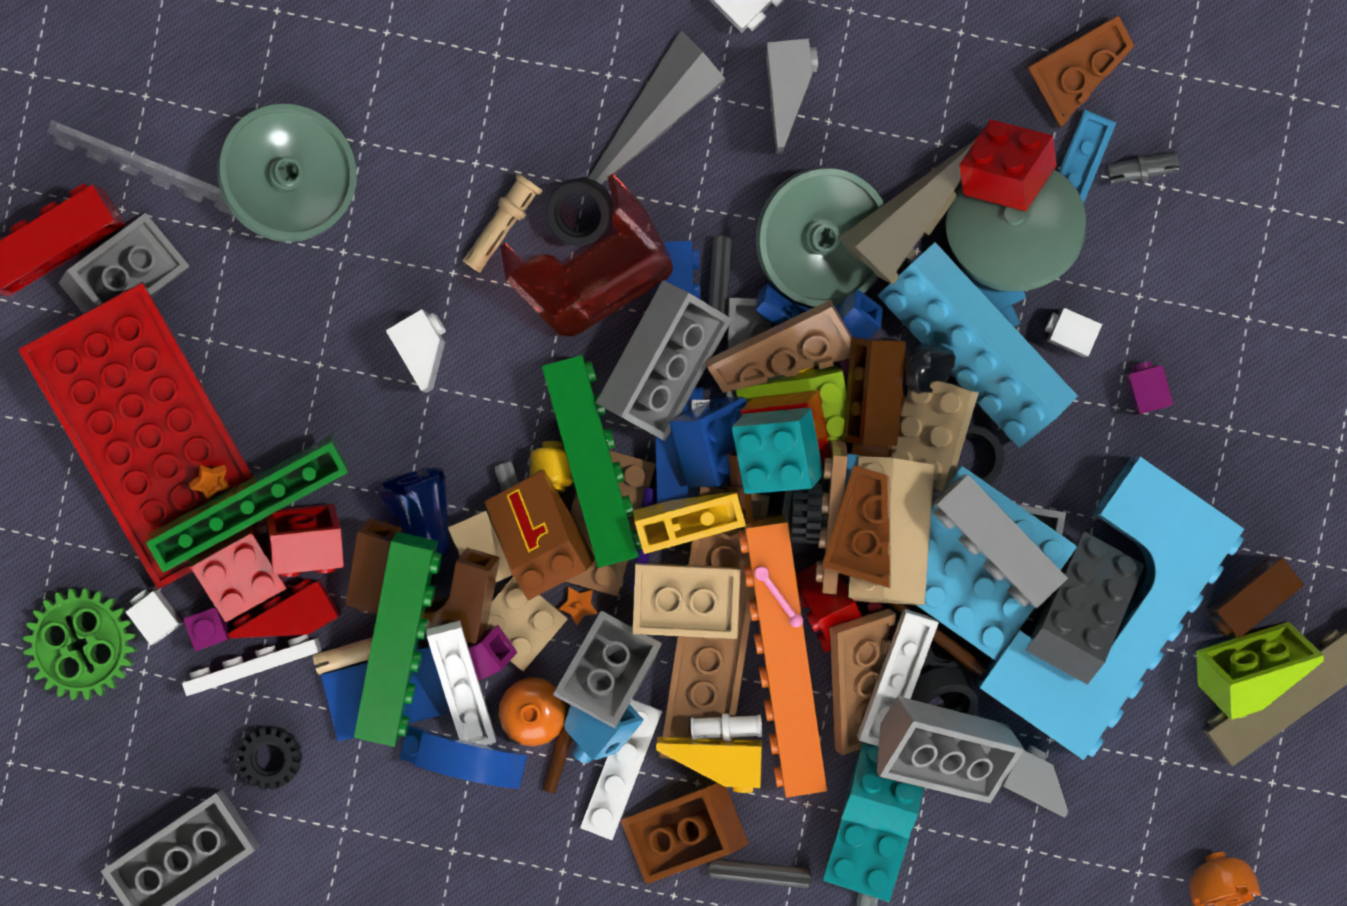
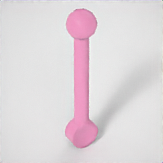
(762, 574)

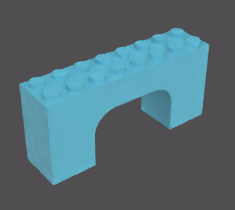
(1182, 552)

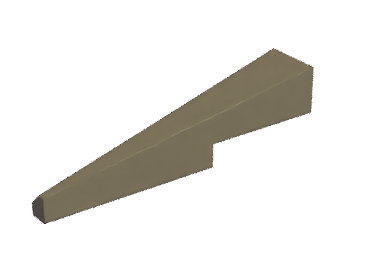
(894, 229)

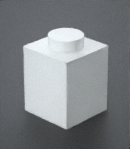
(1072, 331)
(153, 615)

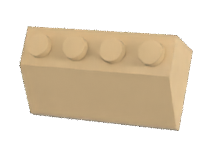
(909, 532)

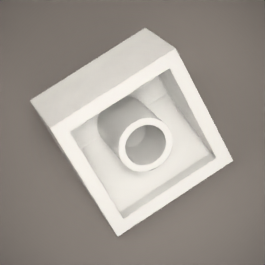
(420, 346)

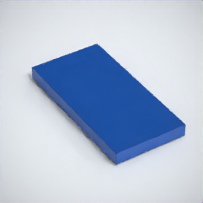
(345, 690)

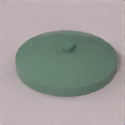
(286, 172)
(801, 233)
(1014, 246)

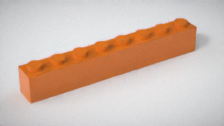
(785, 659)

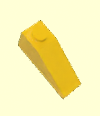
(687, 520)
(725, 762)

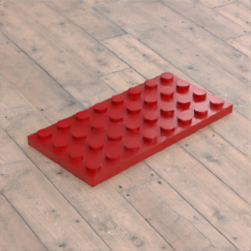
(135, 416)

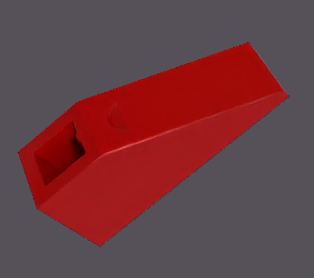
(298, 615)

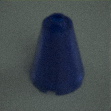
(419, 506)

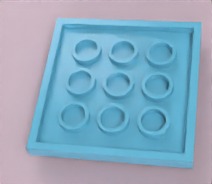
(966, 594)

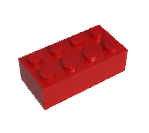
(56, 236)

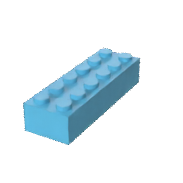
(990, 354)

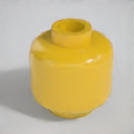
(555, 463)

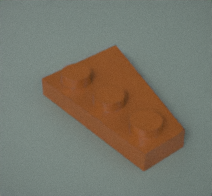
(1078, 67)
(862, 530)

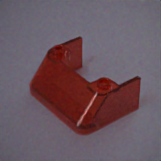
(601, 278)

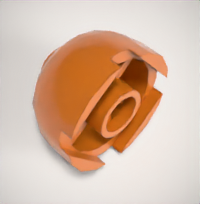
(532, 712)
(1223, 882)

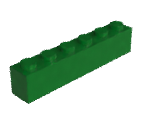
(591, 461)
(247, 503)
(396, 639)

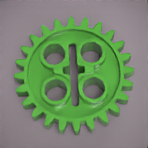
(51, 656)

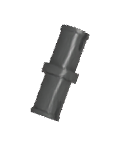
(1143, 167)

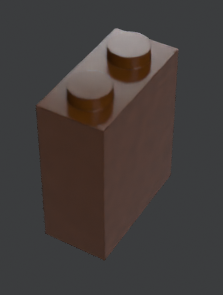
(1254, 597)

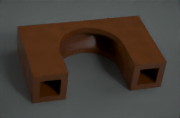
(470, 590)

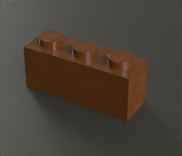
(874, 391)

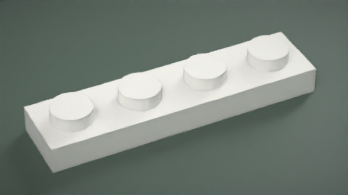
(237, 668)
(899, 670)
(460, 683)
(619, 776)

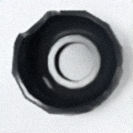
(927, 365)

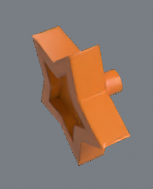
(210, 481)
(578, 604)

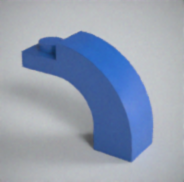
(857, 311)
(463, 759)

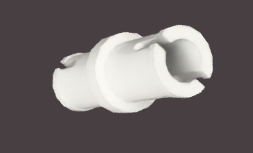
(726, 727)

